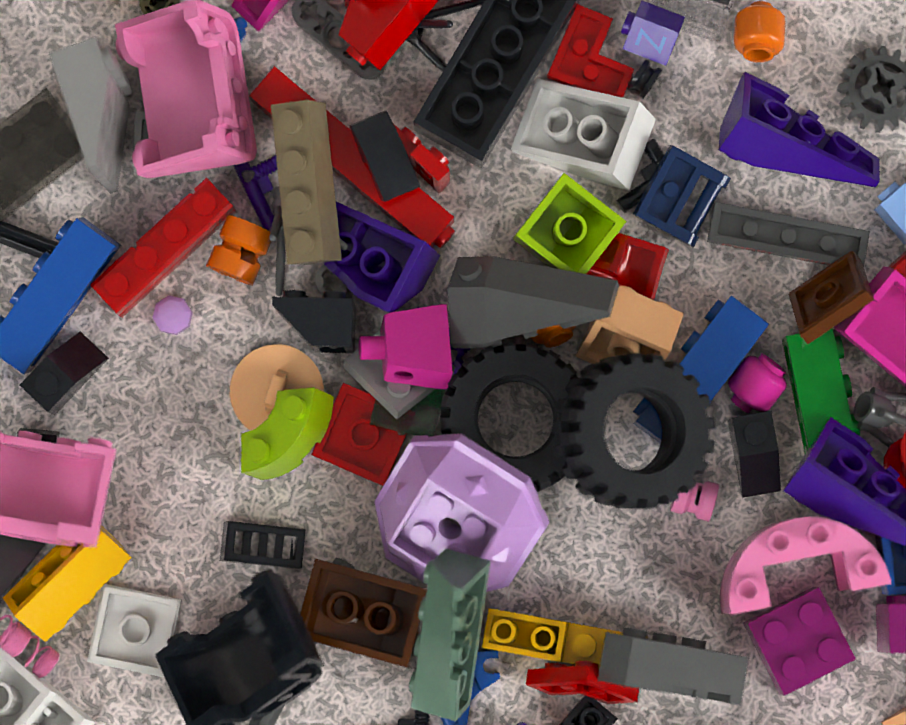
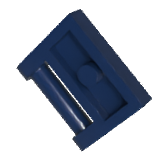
(671, 189)

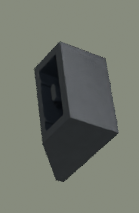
(323, 322)

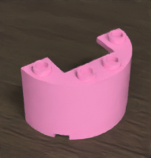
(54, 488)
(852, 556)

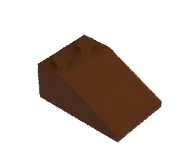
(363, 613)

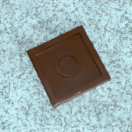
(830, 296)

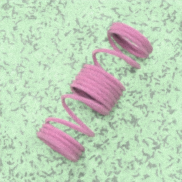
(16, 639)

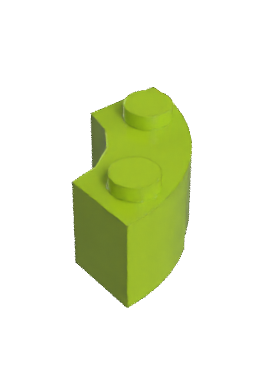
(287, 434)

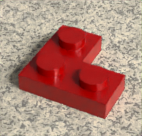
(579, 59)
(427, 163)
(579, 679)

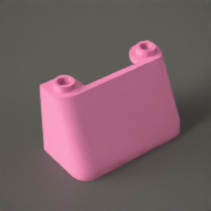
(189, 89)

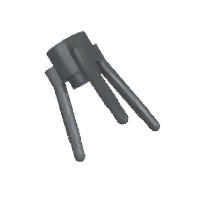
(876, 411)

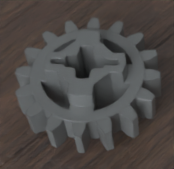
(874, 71)

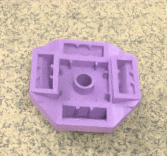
(463, 482)

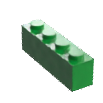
(818, 384)

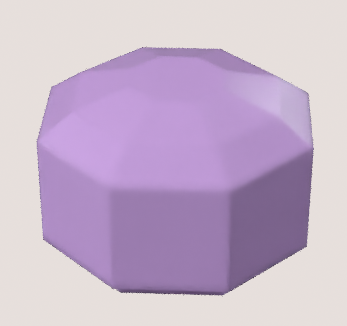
(172, 315)

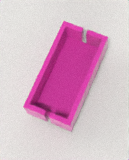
(881, 324)

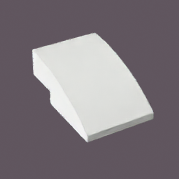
(32, 699)

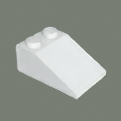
(584, 133)

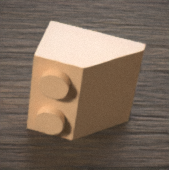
(633, 327)

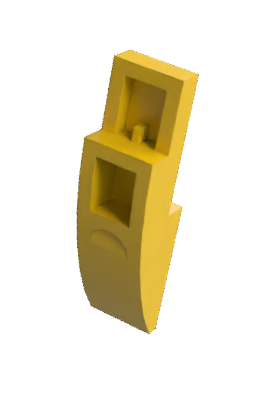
(543, 637)

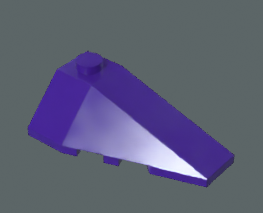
(775, 137)
(381, 261)
(849, 484)

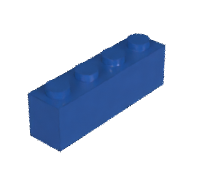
(54, 292)
(711, 355)

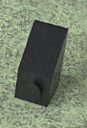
(63, 373)
(755, 453)

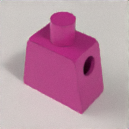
(412, 347)

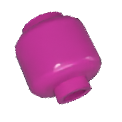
(757, 383)

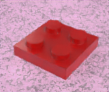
(354, 442)

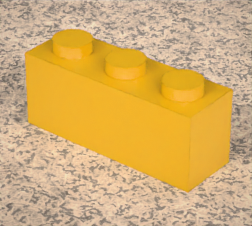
(64, 583)

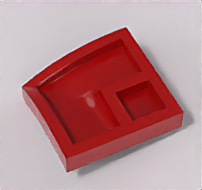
(632, 264)

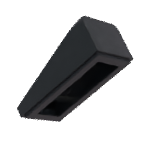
(228, 541)

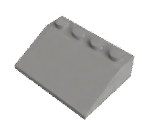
(97, 104)

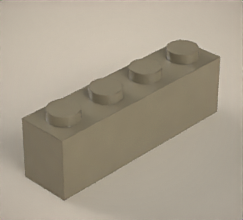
(306, 182)

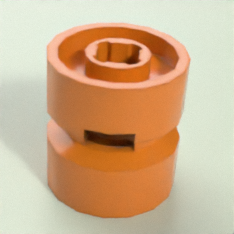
(240, 250)

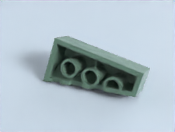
(449, 634)

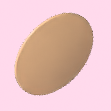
(263, 374)

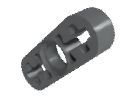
(310, 25)

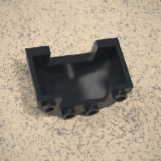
(247, 662)

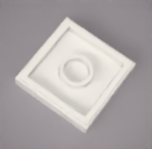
(132, 629)

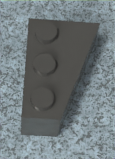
(672, 667)

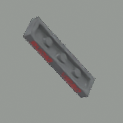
(784, 235)

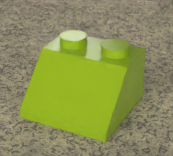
(569, 227)

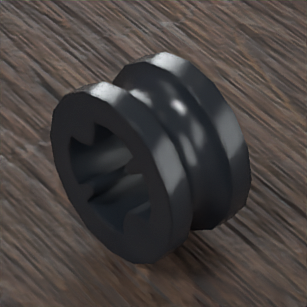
(644, 78)

